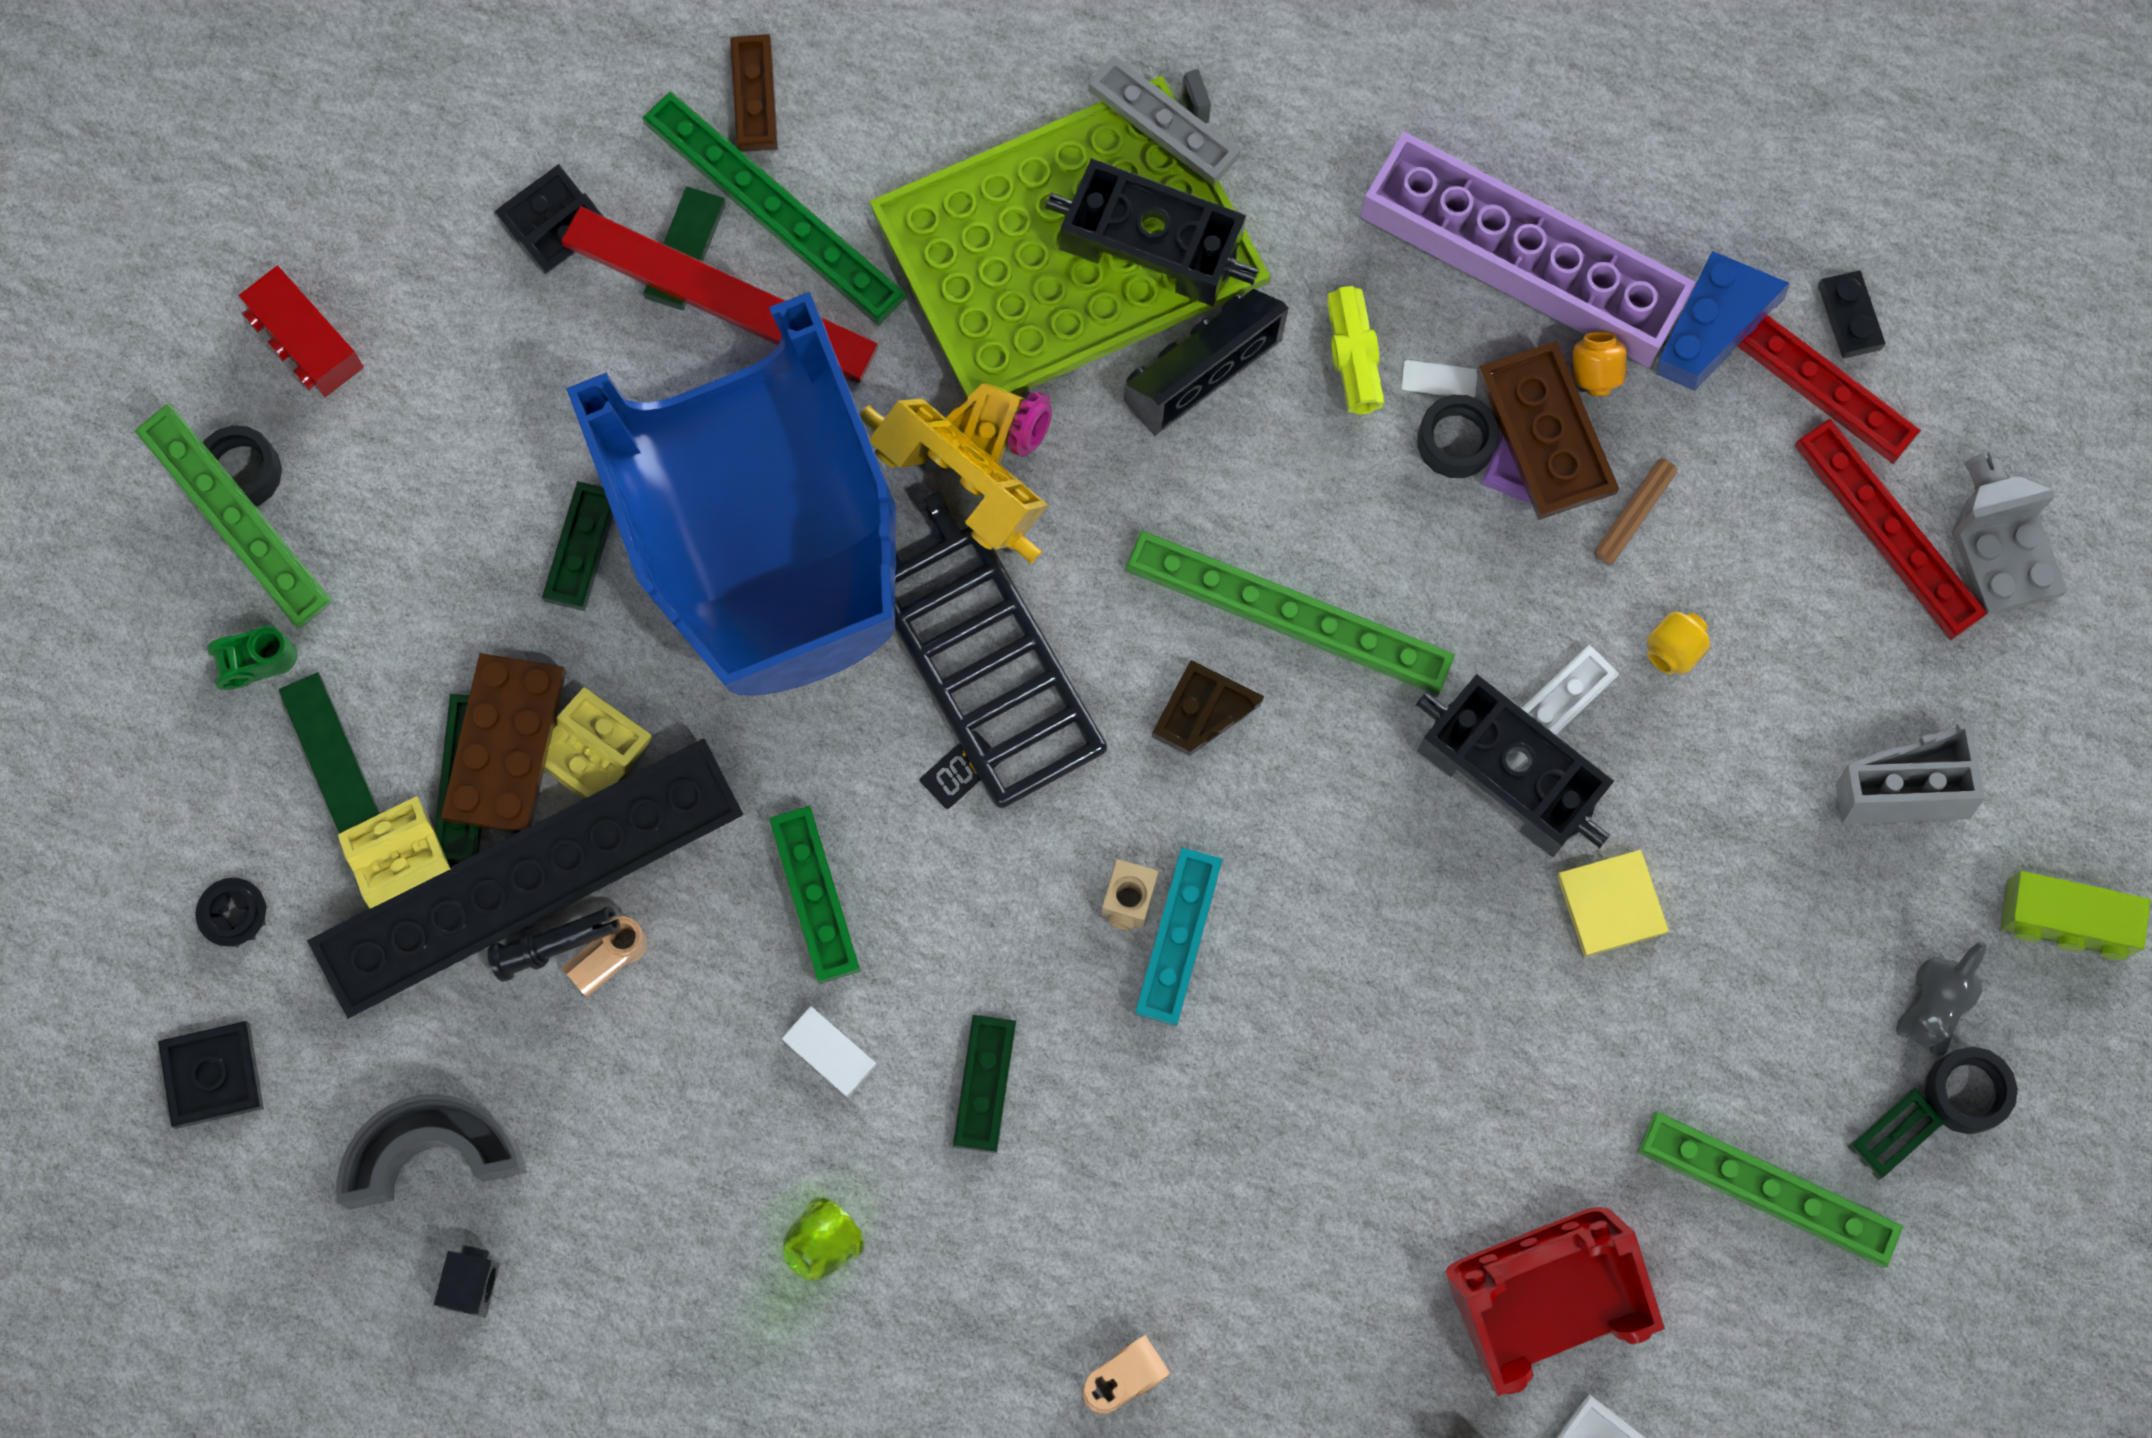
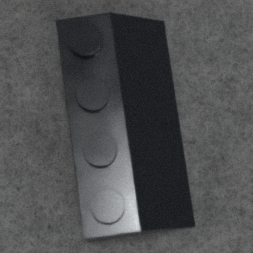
(1205, 359)

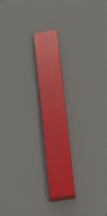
(700, 285)

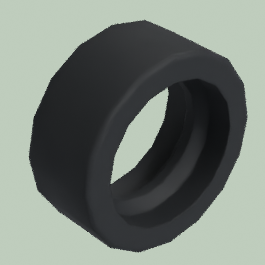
(1468, 408)
(236, 436)
(1997, 1070)

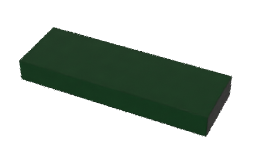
(690, 234)
(579, 548)
(984, 1084)

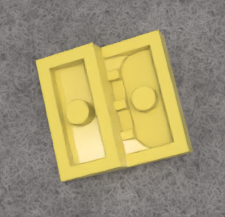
(593, 745)
(393, 852)

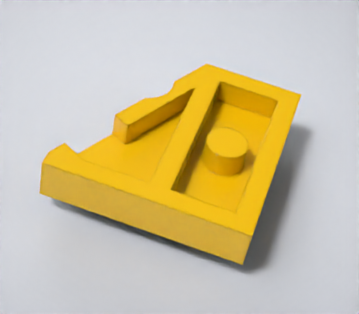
(987, 418)

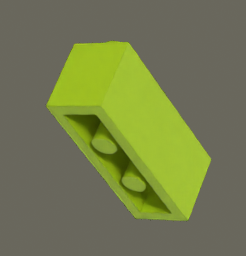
(2075, 915)

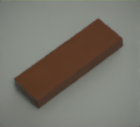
(754, 93)

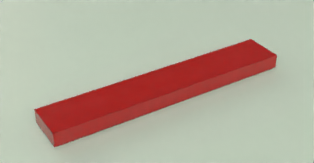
(1830, 389)
(1890, 529)

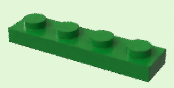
(814, 895)

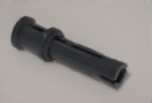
(536, 948)

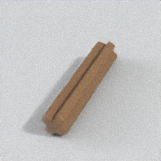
(1635, 511)

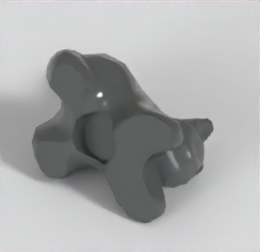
(1946, 994)

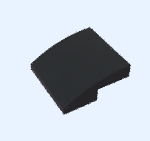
(542, 215)

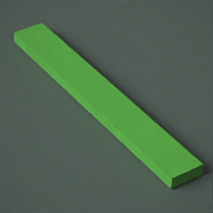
(1290, 612)

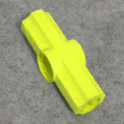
(1355, 350)

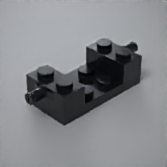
(1193, 247)
(1550, 797)

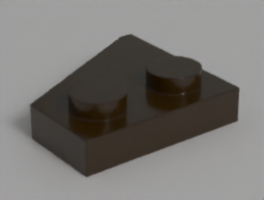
(1203, 709)

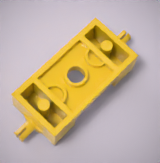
(919, 431)

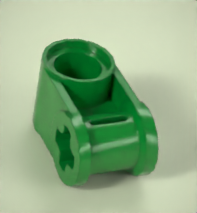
(242, 657)

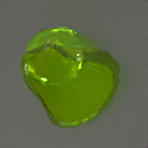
(821, 1240)

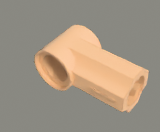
(602, 960)

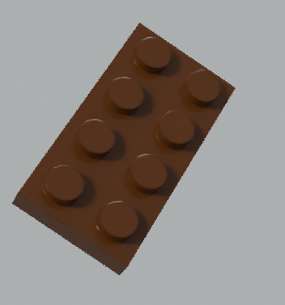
(1547, 430)
(503, 744)

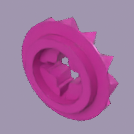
(1030, 424)

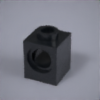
(467, 1282)

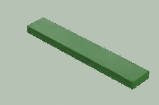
(233, 515)
(1770, 1189)

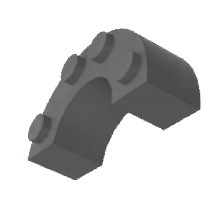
(416, 1124)

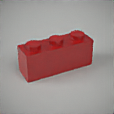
(299, 332)

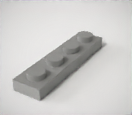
(1163, 120)

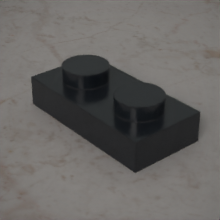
(1851, 314)

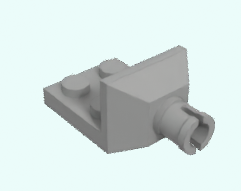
(2005, 539)

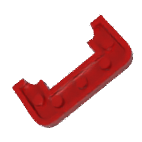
(1553, 1294)

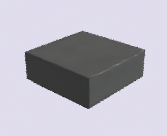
(1196, 95)

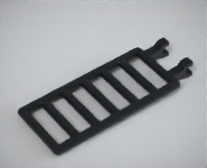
(1033, 640)

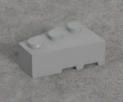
(1914, 782)

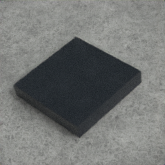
(210, 1075)

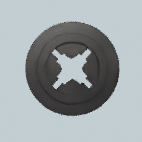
(216, 901)

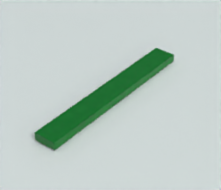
(774, 208)

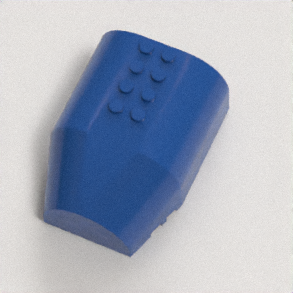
(755, 511)

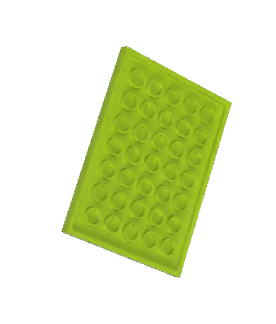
(992, 262)

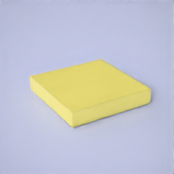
(1612, 903)

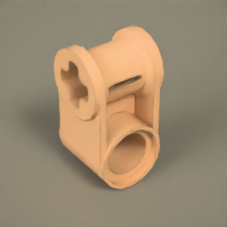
(1130, 1372)

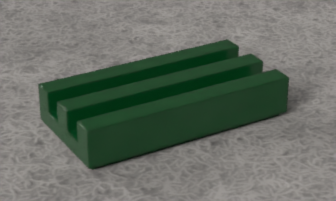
(1869, 1157)

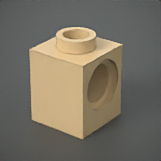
(1133, 877)

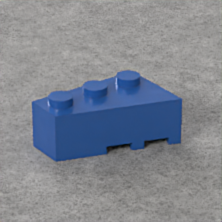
(1718, 315)

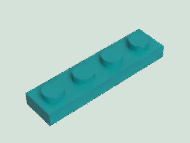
(1178, 937)

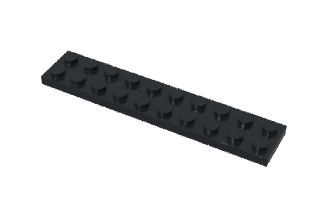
(525, 878)

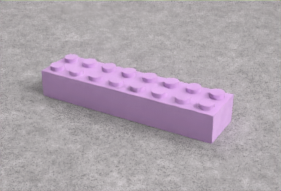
(1525, 248)

